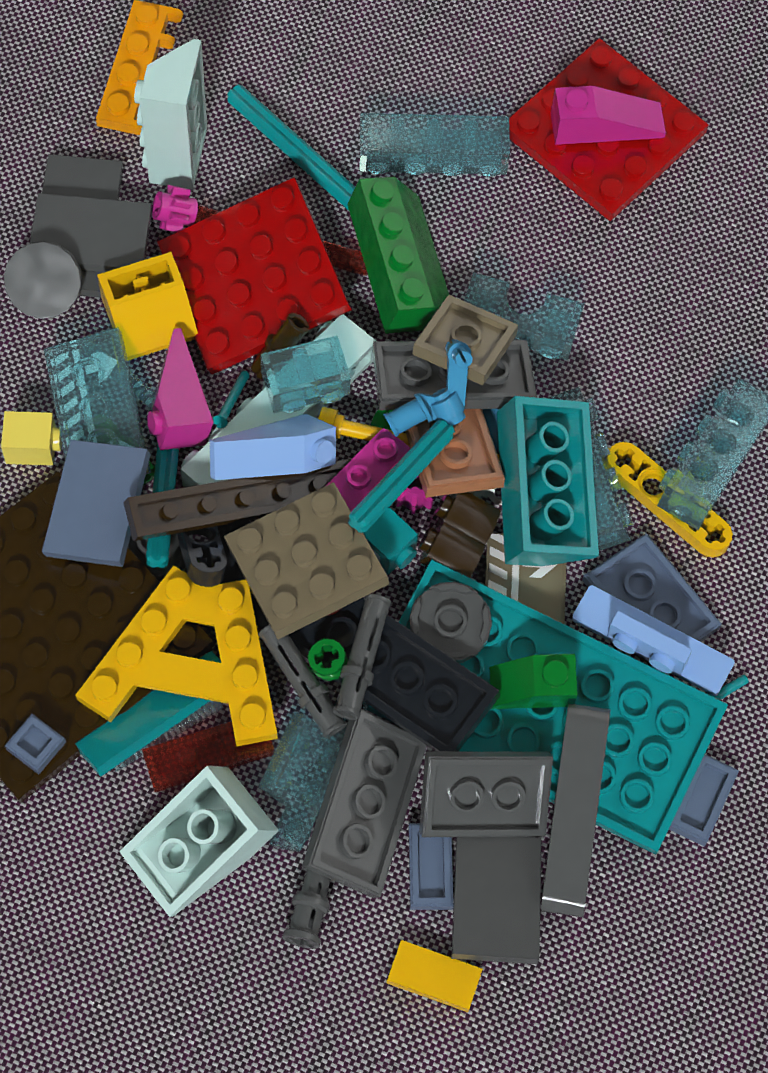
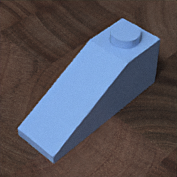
(274, 449)

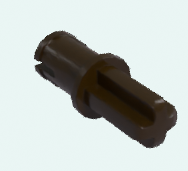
(286, 336)

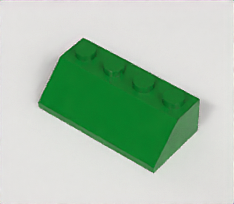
(397, 253)

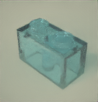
(305, 375)

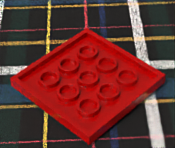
(612, 171)
(254, 270)

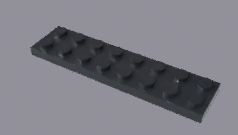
(412, 678)

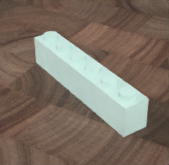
(258, 411)

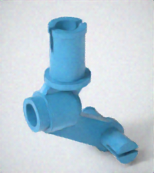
(445, 403)

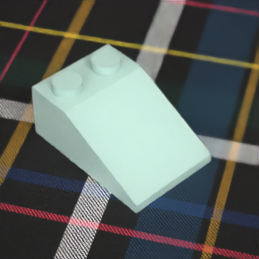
(198, 839)

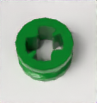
(317, 654)

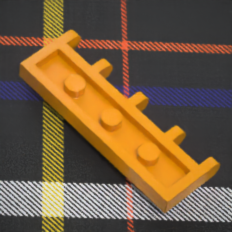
(137, 49)

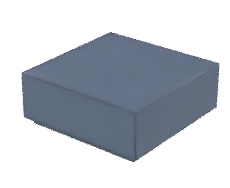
(35, 744)

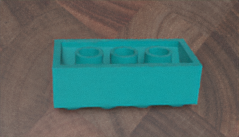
(547, 481)

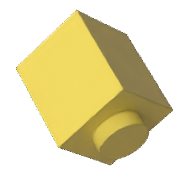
(30, 438)

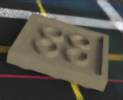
(306, 561)

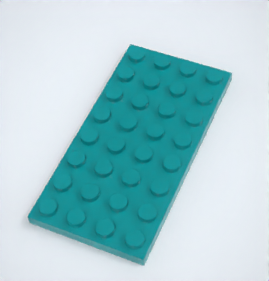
(654, 727)

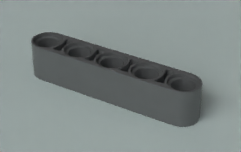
(575, 810)

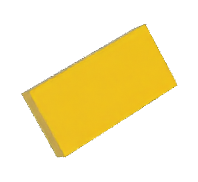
(434, 976)

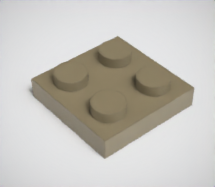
(482, 331)

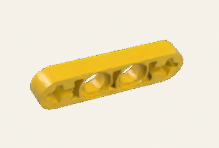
(654, 471)

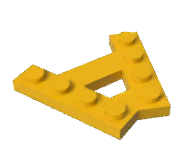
(140, 658)

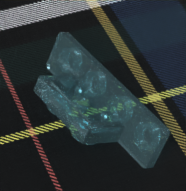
(300, 778)

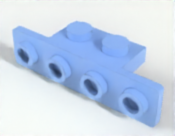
(653, 640)

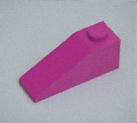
(603, 115)
(179, 409)

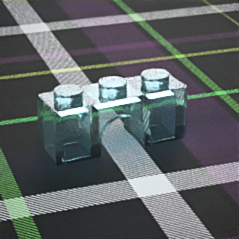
(547, 331)

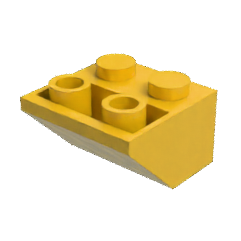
(147, 304)

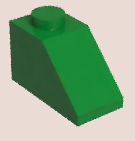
(535, 681)

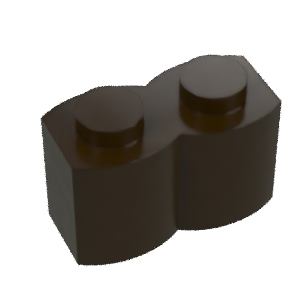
(460, 532)

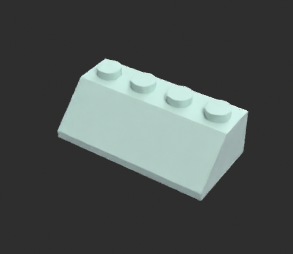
(173, 116)

